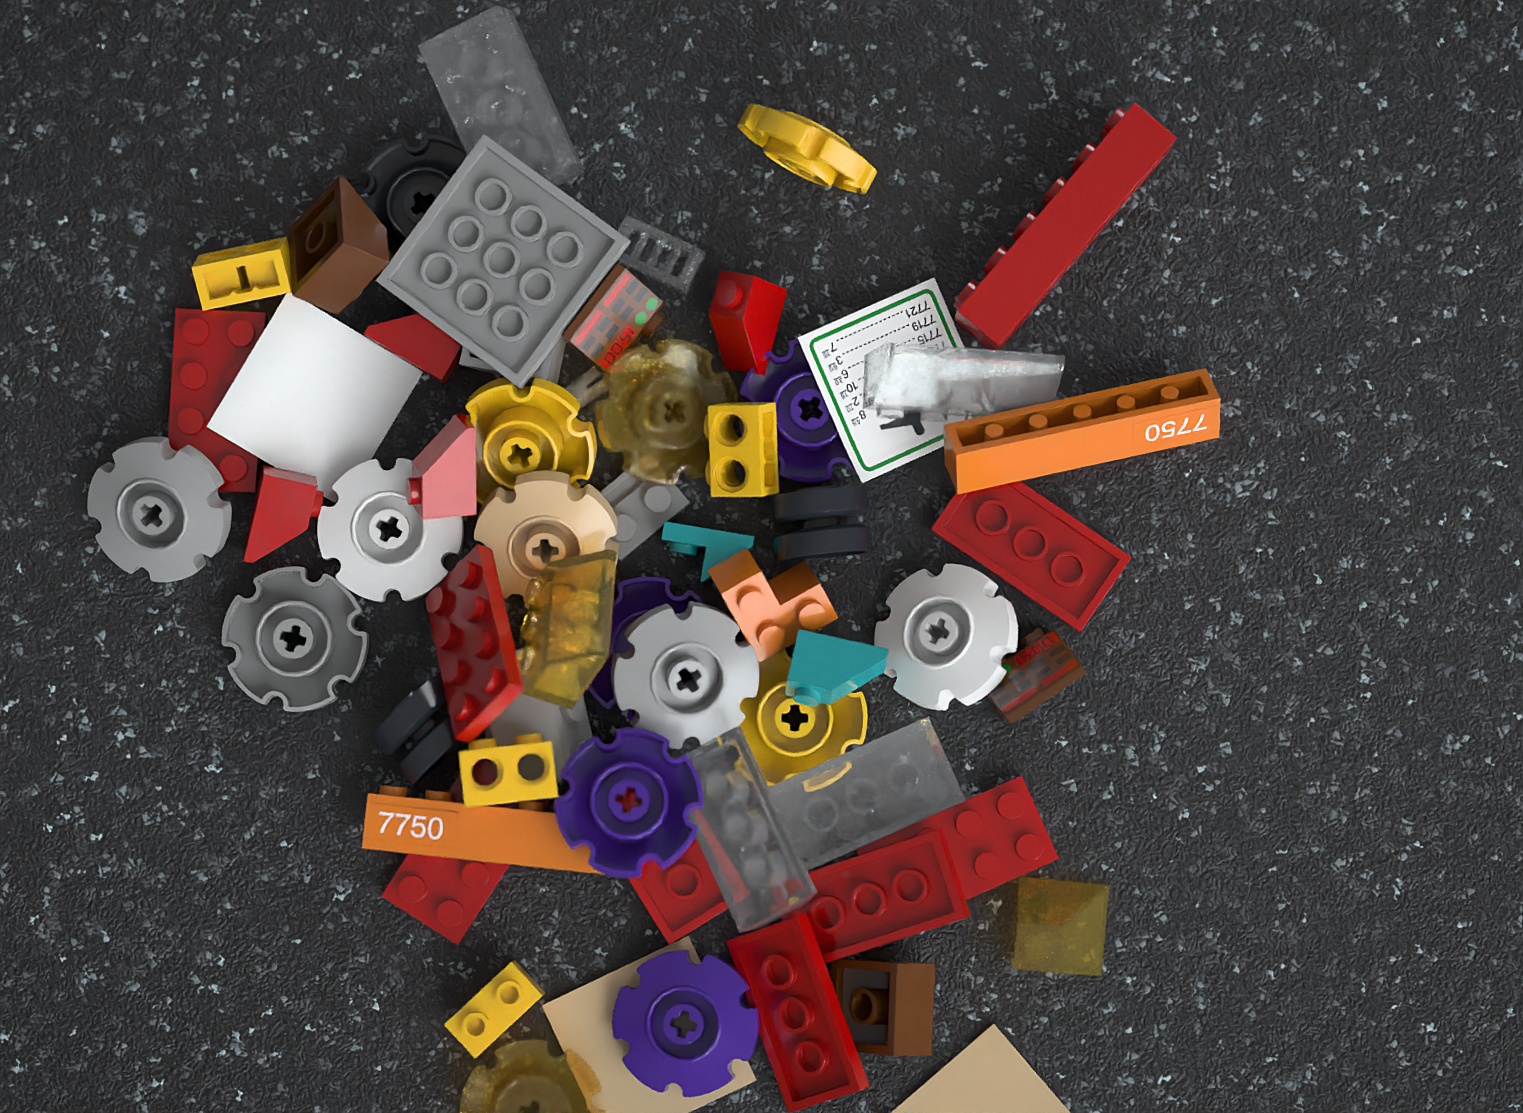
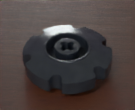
(403, 177)

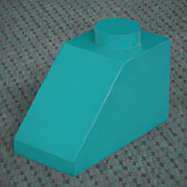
(831, 667)

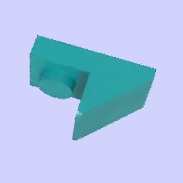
(718, 544)

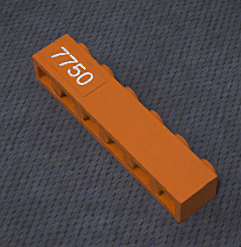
(1081, 431)
(471, 833)

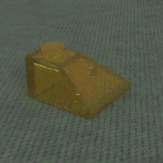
(1059, 926)

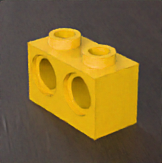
(243, 273)
(754, 450)
(509, 784)
(494, 1008)

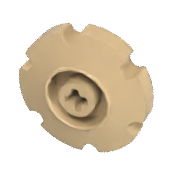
(537, 510)

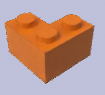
(771, 609)

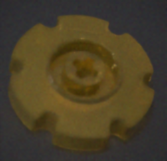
(634, 411)
(530, 1074)

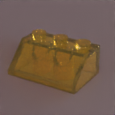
(567, 627)

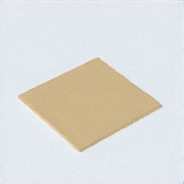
(585, 1025)
(984, 1079)

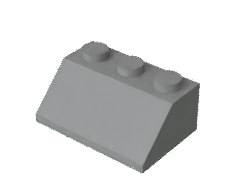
(529, 715)

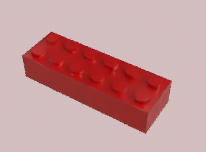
(1066, 226)

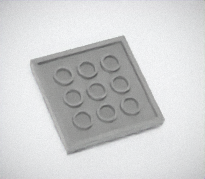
(503, 261)

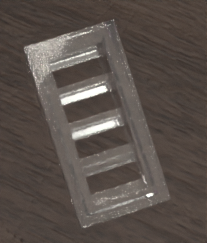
(690, 270)

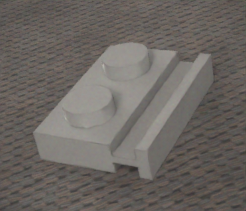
(641, 509)

